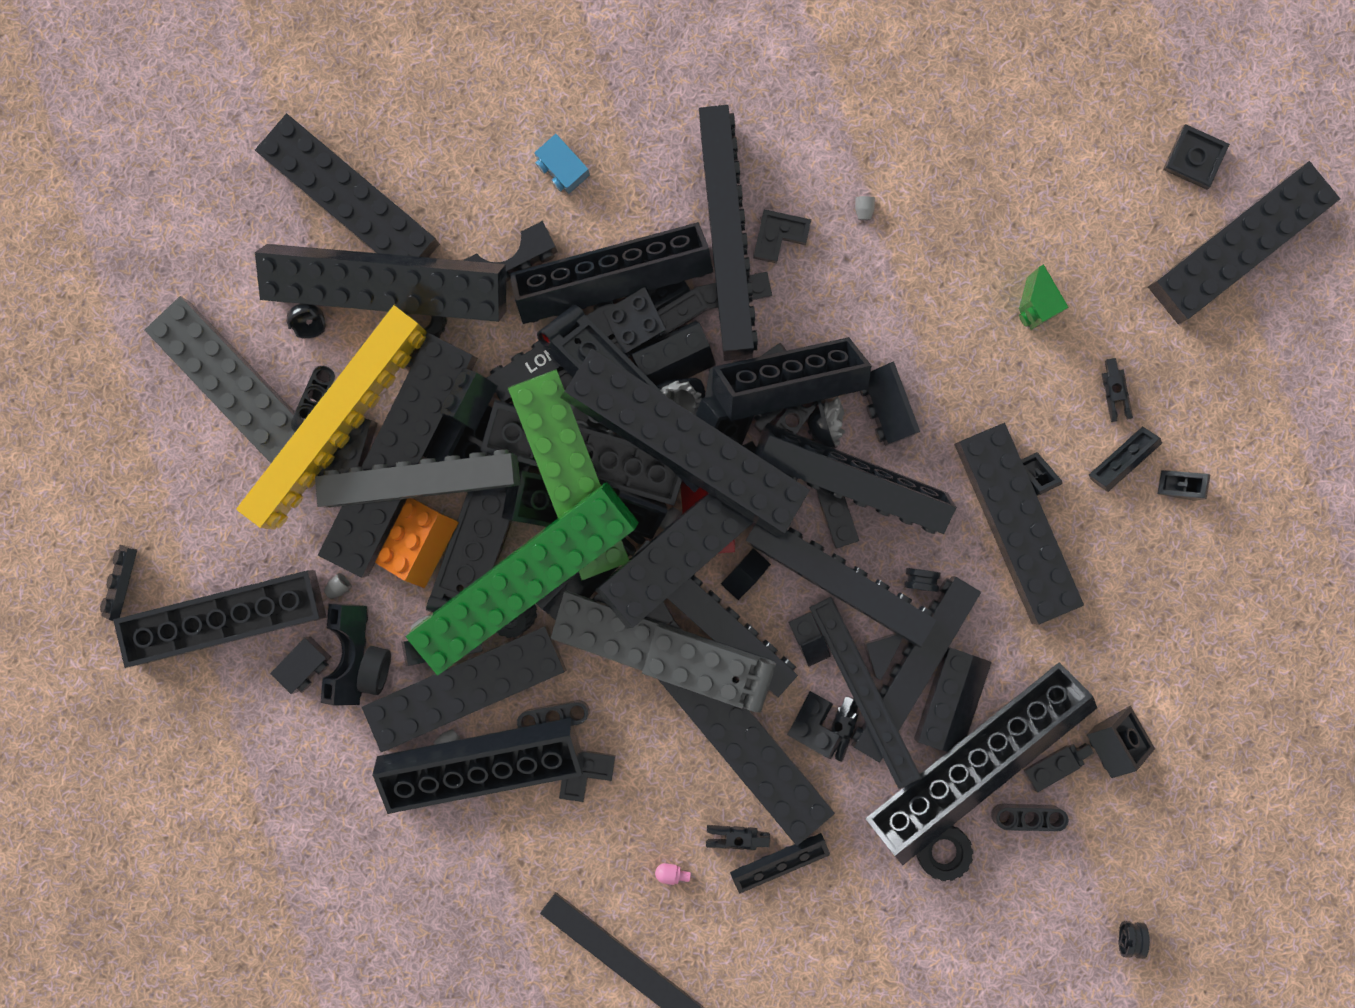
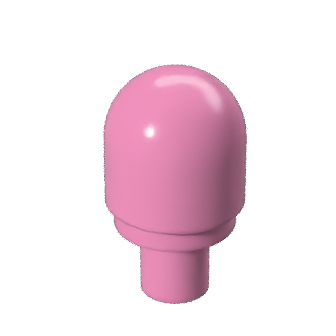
(671, 874)

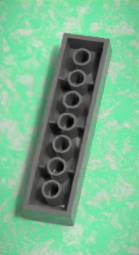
(224, 376)

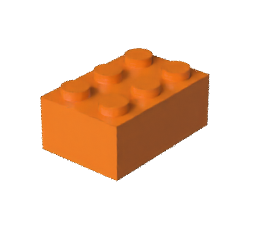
(416, 542)

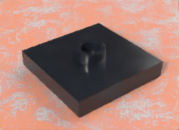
(1196, 156)

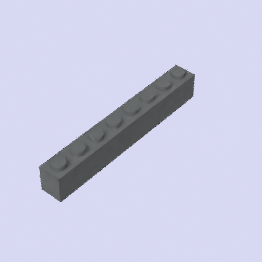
(417, 480)

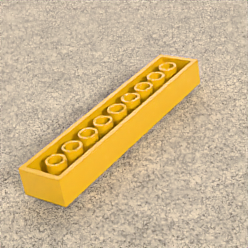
(332, 420)

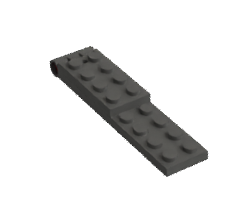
(665, 653)

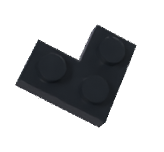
(779, 227)
(809, 729)
(595, 766)

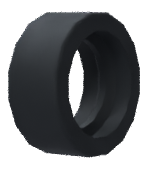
(374, 670)

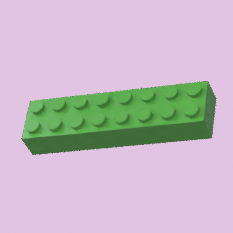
(560, 454)

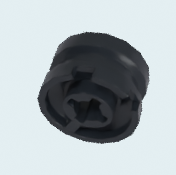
(922, 579)
(1133, 940)

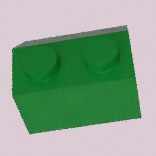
(1040, 299)

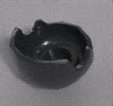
(300, 314)

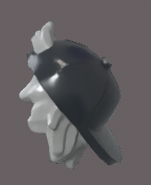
(684, 392)
(826, 423)

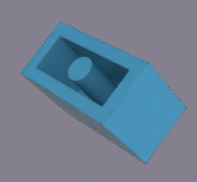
(561, 164)

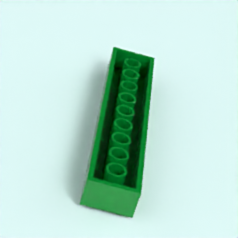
(522, 578)

